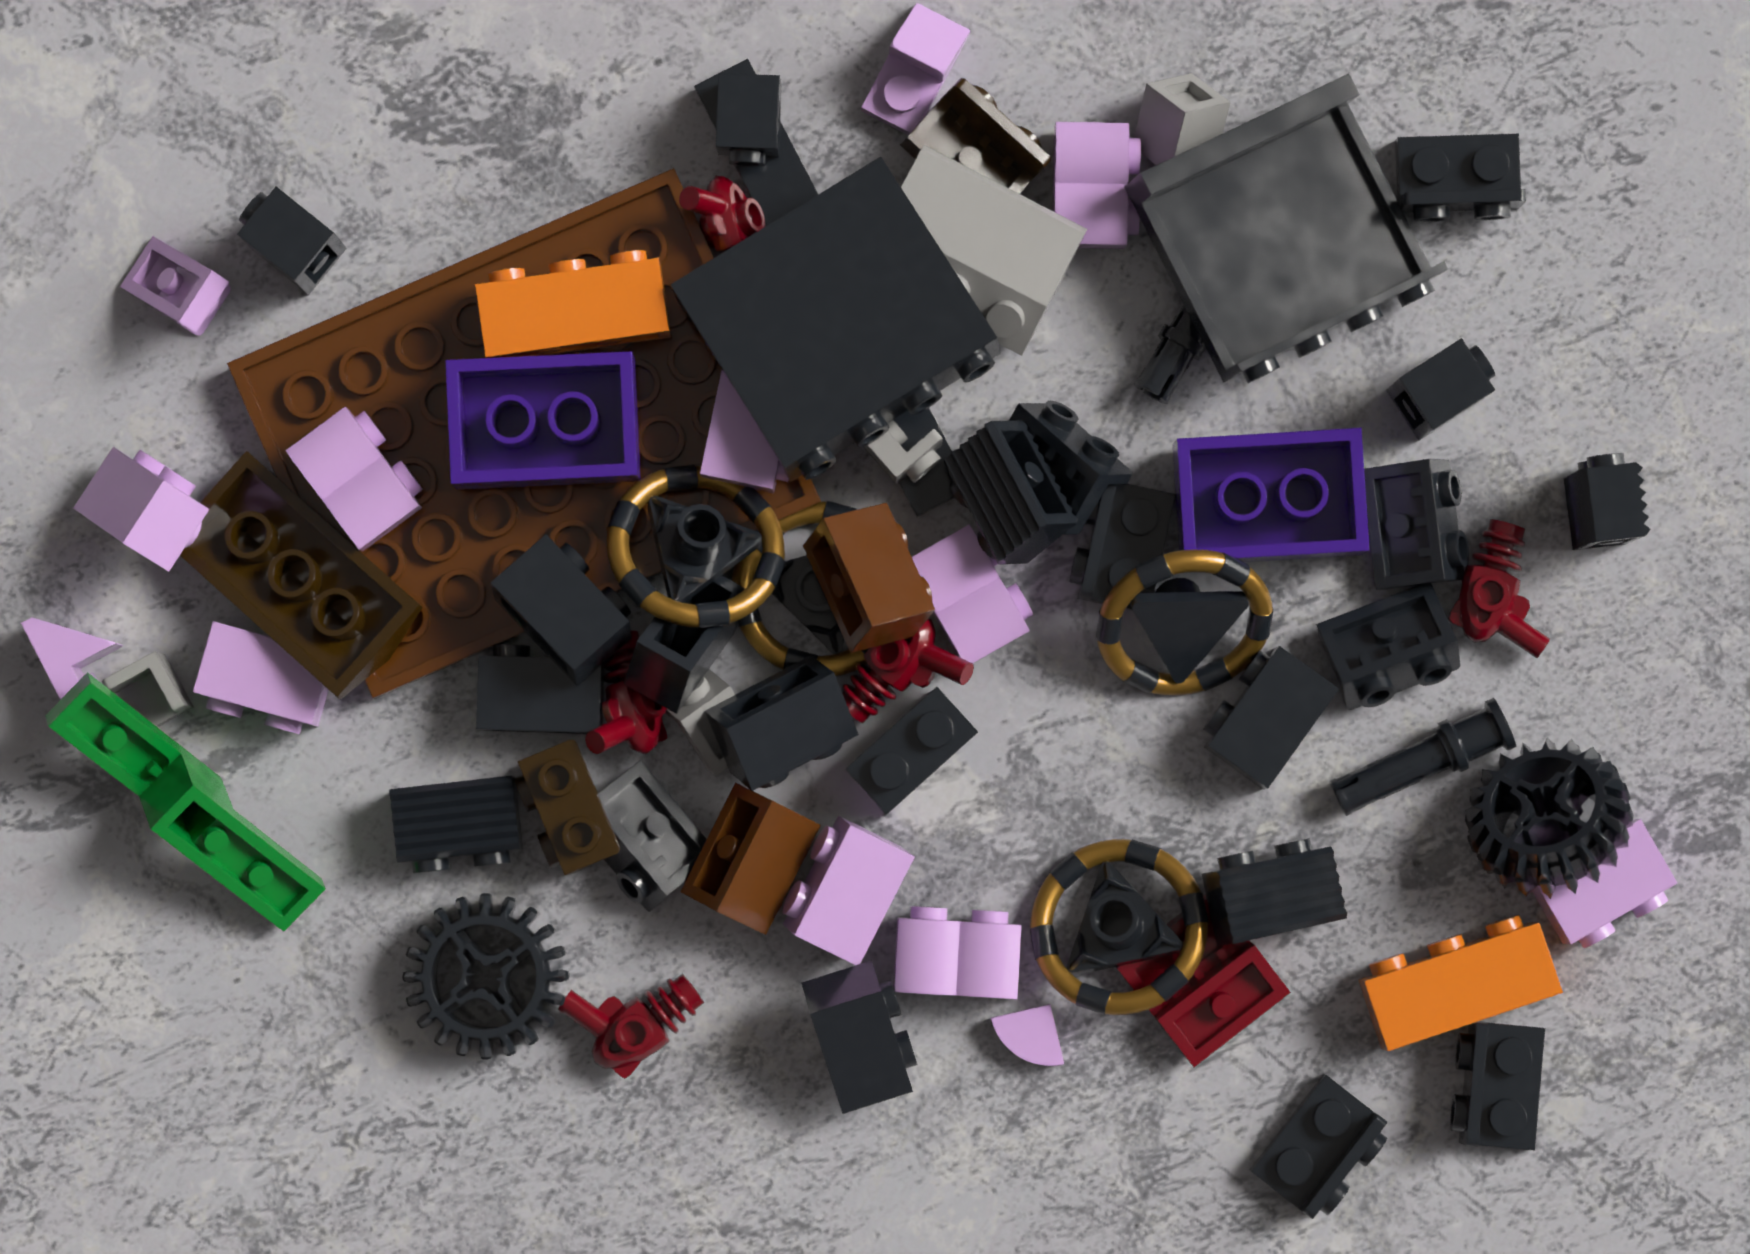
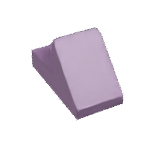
(915, 69)
(177, 286)
(65, 652)

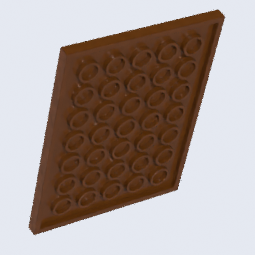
(393, 366)

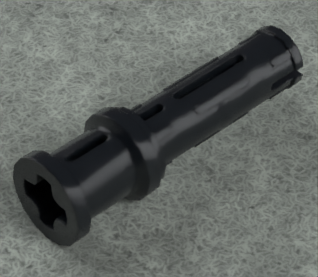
(1449, 747)

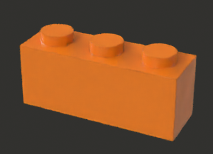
(573, 307)
(1459, 982)

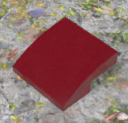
(1219, 1000)

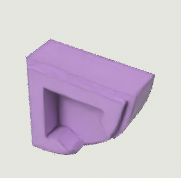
(1030, 1035)

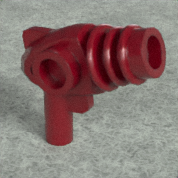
(725, 212)
(1490, 594)
(900, 665)
(627, 712)
(632, 1029)

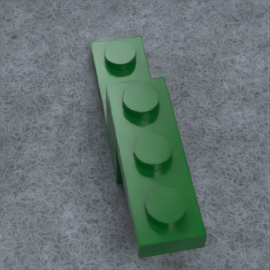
(185, 802)

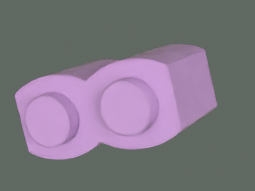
(1090, 180)
(355, 477)
(970, 597)
(957, 956)

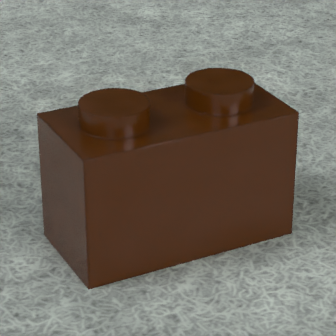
(869, 577)
(750, 858)

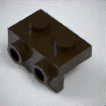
(979, 136)
(569, 807)

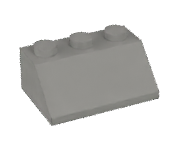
(996, 242)

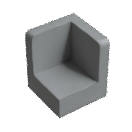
(1179, 116)
(151, 688)

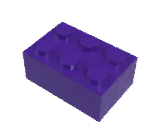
(543, 420)
(1272, 494)

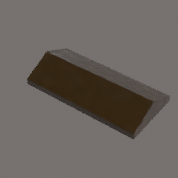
(299, 578)

